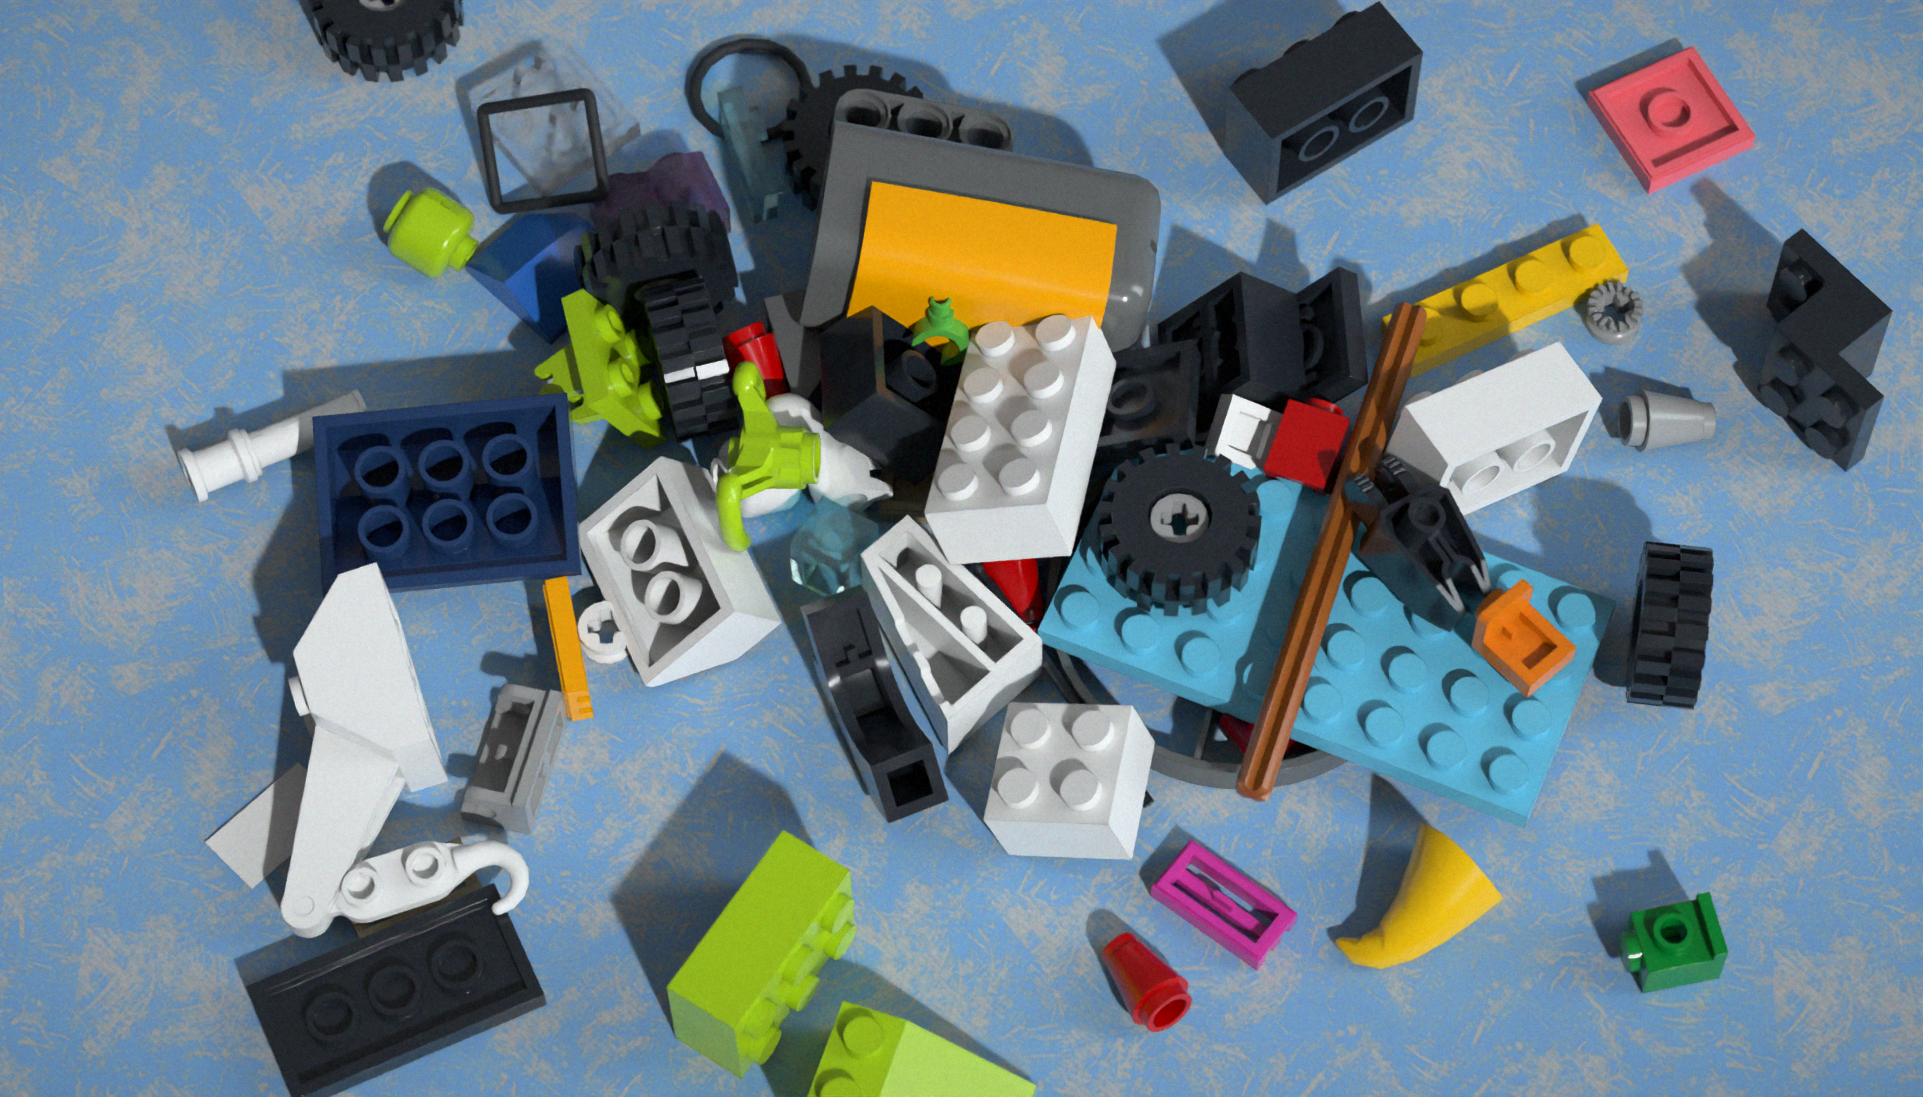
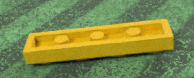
(1515, 296)

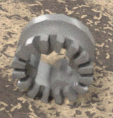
(1623, 301)

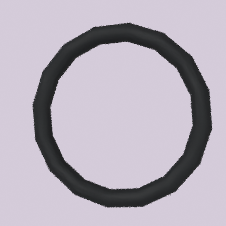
(730, 48)

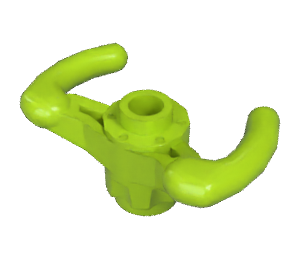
(762, 457)

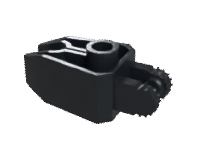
(1419, 544)

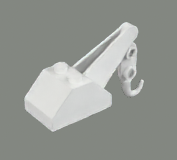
(367, 747)

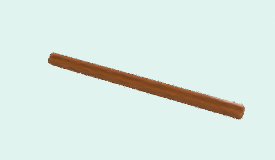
(1329, 557)

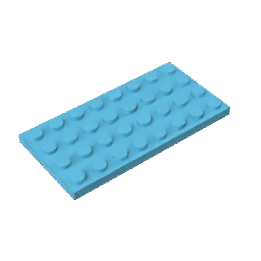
(1386, 682)

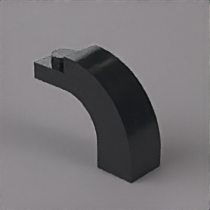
(868, 707)

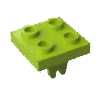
(606, 371)

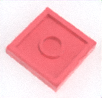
(1670, 119)

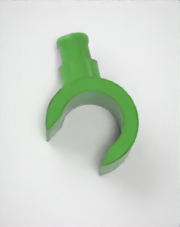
(942, 323)

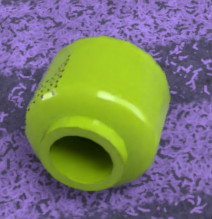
(431, 232)

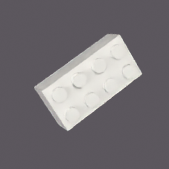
(1021, 441)

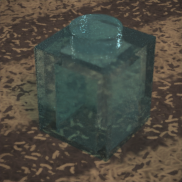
(829, 548)

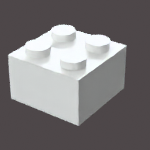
(1069, 780)

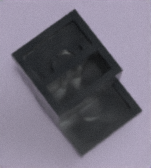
(1274, 341)
(1823, 351)

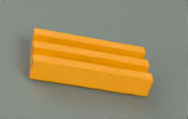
(567, 649)

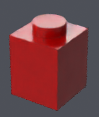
(1309, 445)

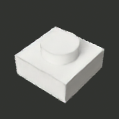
(1242, 431)

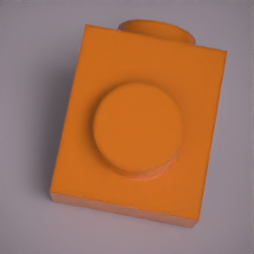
(1519, 639)

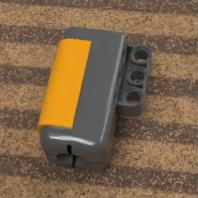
(941, 207)

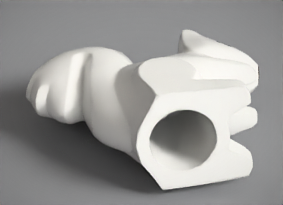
(844, 470)

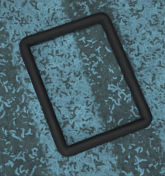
(539, 101)

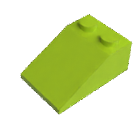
(896, 1058)

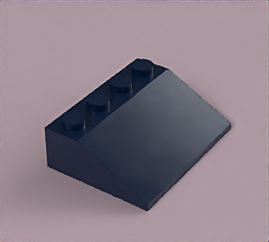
(449, 493)

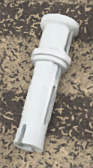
(245, 454)

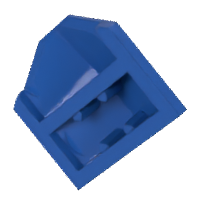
(534, 269)

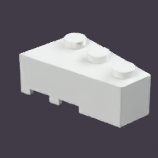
(948, 632)

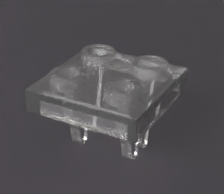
(553, 141)

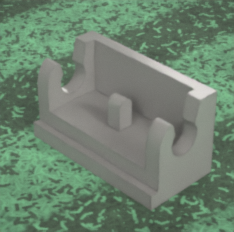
(517, 758)

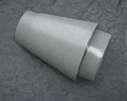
(1663, 420)

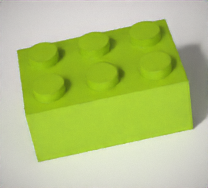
(763, 955)

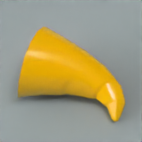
(1436, 901)

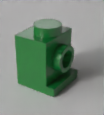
(1670, 965)

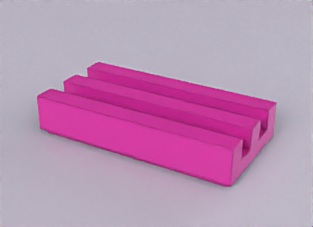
(1210, 924)

